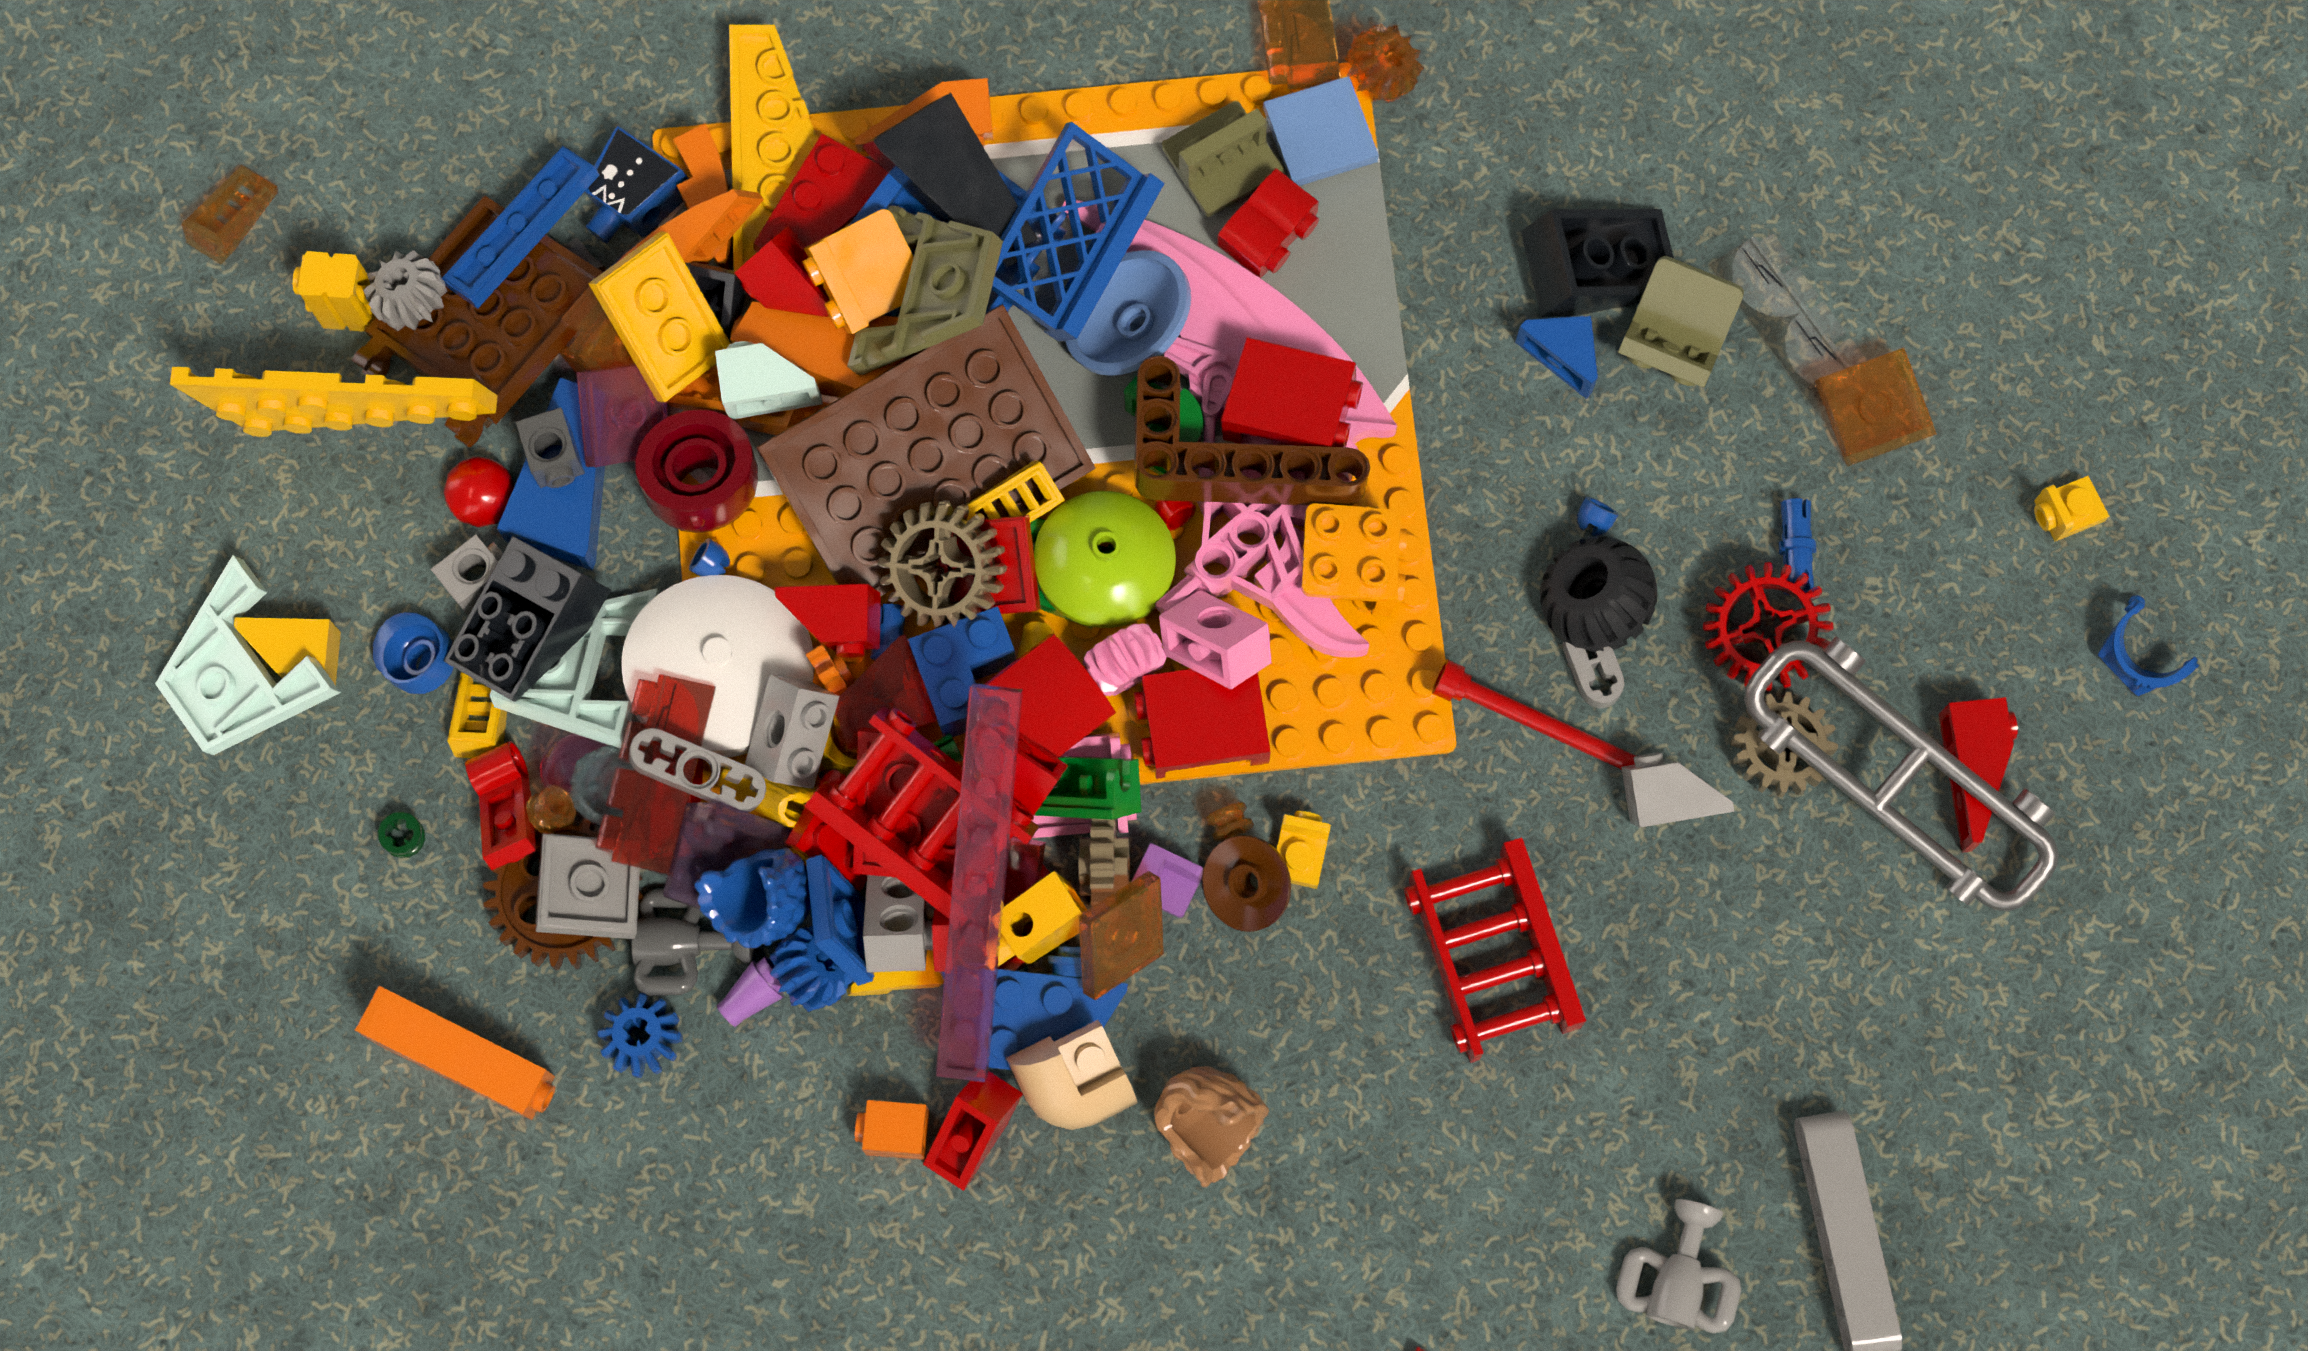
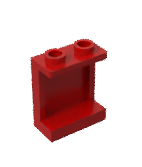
(1290, 396)
(1200, 721)

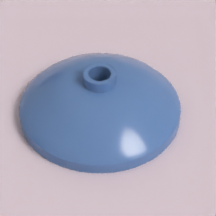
(1135, 315)

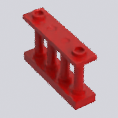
(877, 833)
(1527, 915)

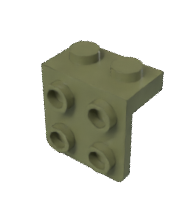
(1681, 321)

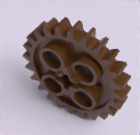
(518, 891)

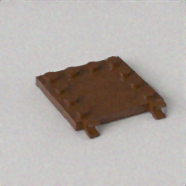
(503, 340)

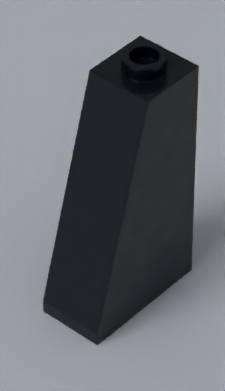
(948, 169)

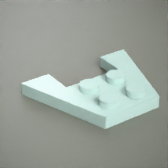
(221, 683)
(565, 690)

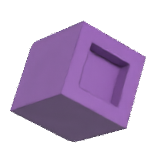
(1178, 878)

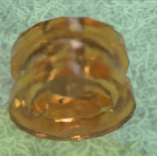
(541, 815)
(1229, 821)

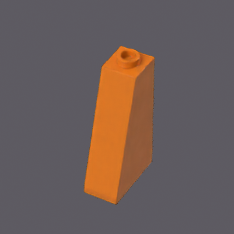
(809, 344)
(456, 1054)

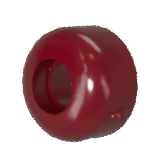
(693, 442)

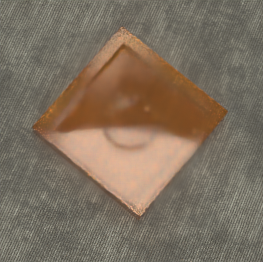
(1875, 407)
(1121, 935)

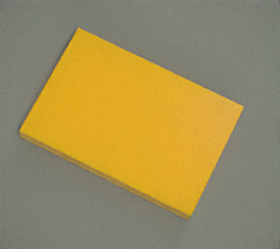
(660, 316)

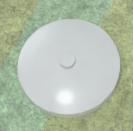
(722, 636)

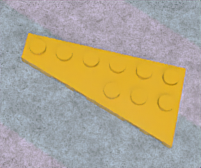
(767, 126)
(316, 399)

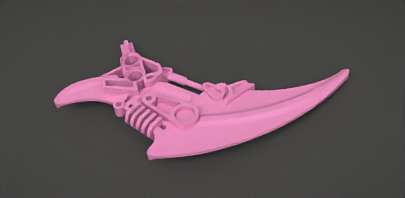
(1223, 312)

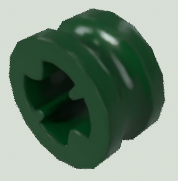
(390, 845)

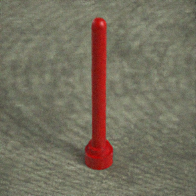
(1457, 684)

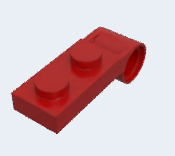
(503, 793)

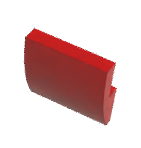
(1058, 696)

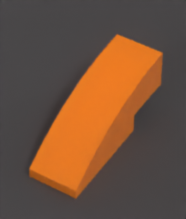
(707, 178)

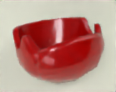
(478, 491)

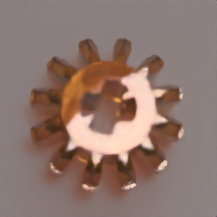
(1384, 63)

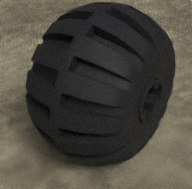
(1598, 593)

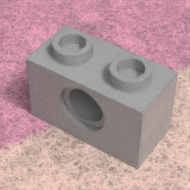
(791, 731)

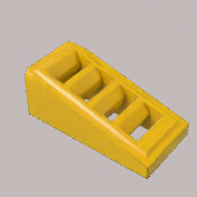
(1035, 509)
(475, 737)

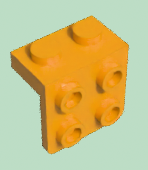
(861, 270)
(1354, 555)

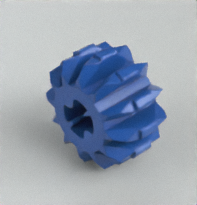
(807, 971)
(657, 1026)

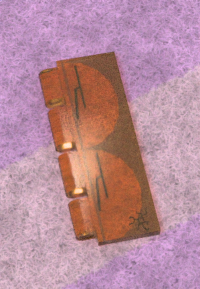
(1299, 42)

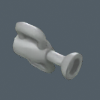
(1680, 1280)

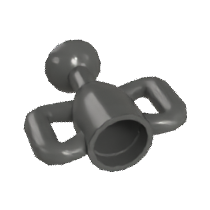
(672, 942)

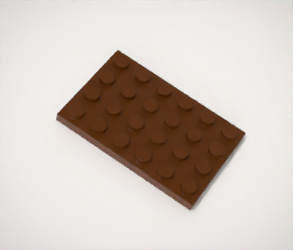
(918, 435)

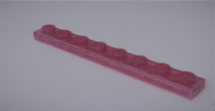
(979, 882)

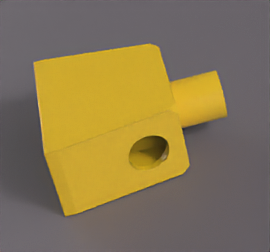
(1055, 917)

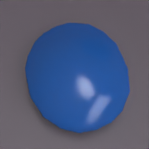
(400, 645)

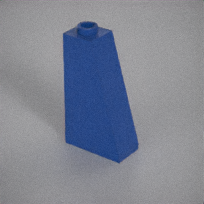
(560, 519)

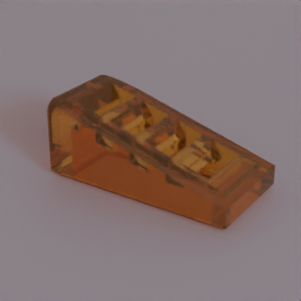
(219, 239)

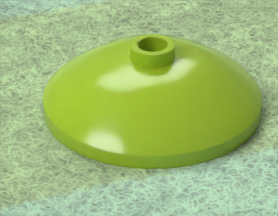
(1098, 586)

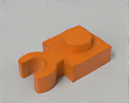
(831, 671)

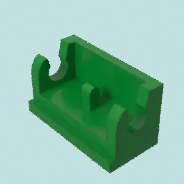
(1095, 789)

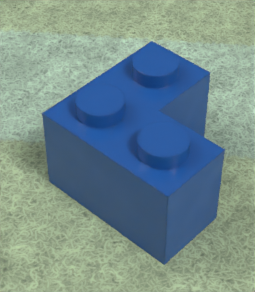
(955, 658)

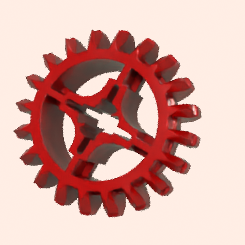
(1755, 587)

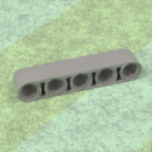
(1847, 1232)

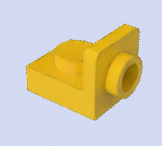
(2069, 508)
(1303, 846)

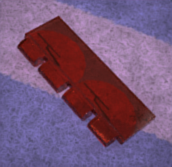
(653, 810)

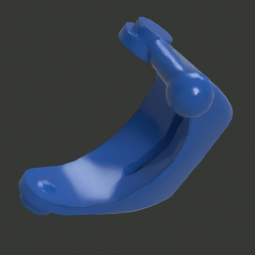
(2133, 676)

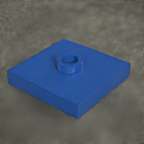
(838, 918)

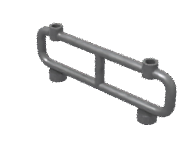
(1839, 665)

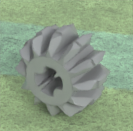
(405, 290)

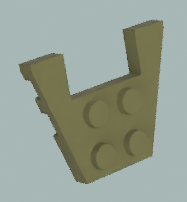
(943, 292)

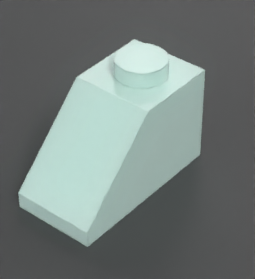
(761, 381)

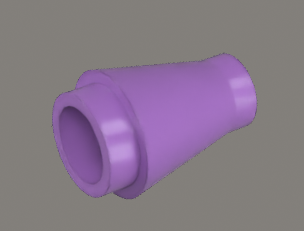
(751, 992)

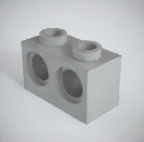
(895, 926)

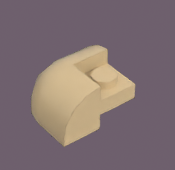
(1073, 1079)

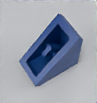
(1564, 348)

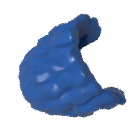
(756, 897)

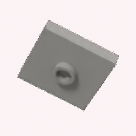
(585, 890)

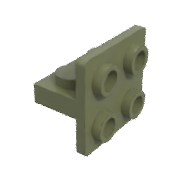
(1222, 156)

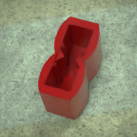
(1268, 224)

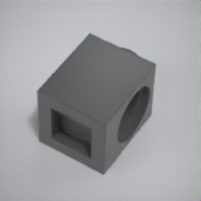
(545, 431)

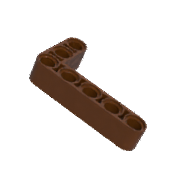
(1230, 459)

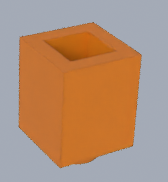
(893, 1129)

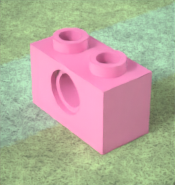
(1215, 639)

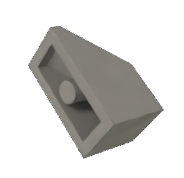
(1668, 792)

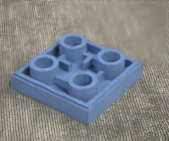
(1320, 131)

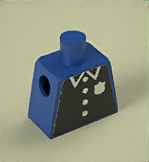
(632, 188)

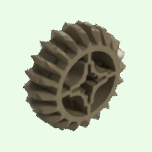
(943, 545)

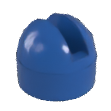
(1597, 514)
(709, 559)

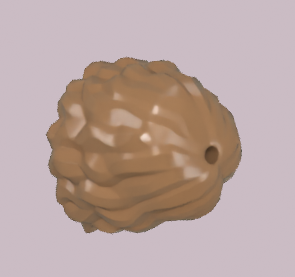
(1208, 1120)

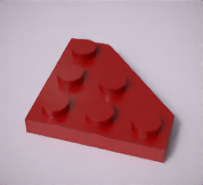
(920, 816)

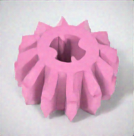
(1124, 658)

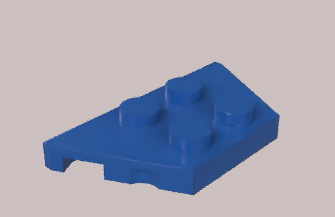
(1042, 1006)

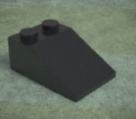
(1593, 258)

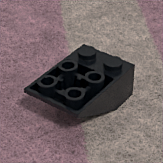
(525, 620)

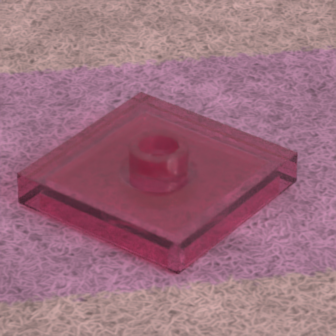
(616, 413)

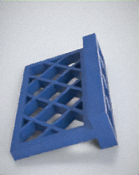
(1103, 253)

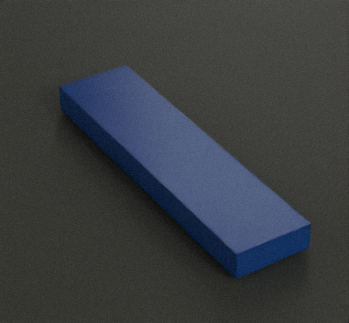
(520, 227)

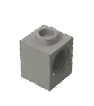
(454, 569)

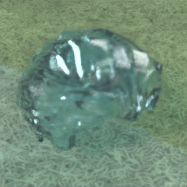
(593, 781)

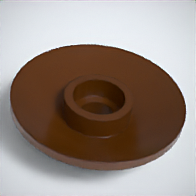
(1229, 885)

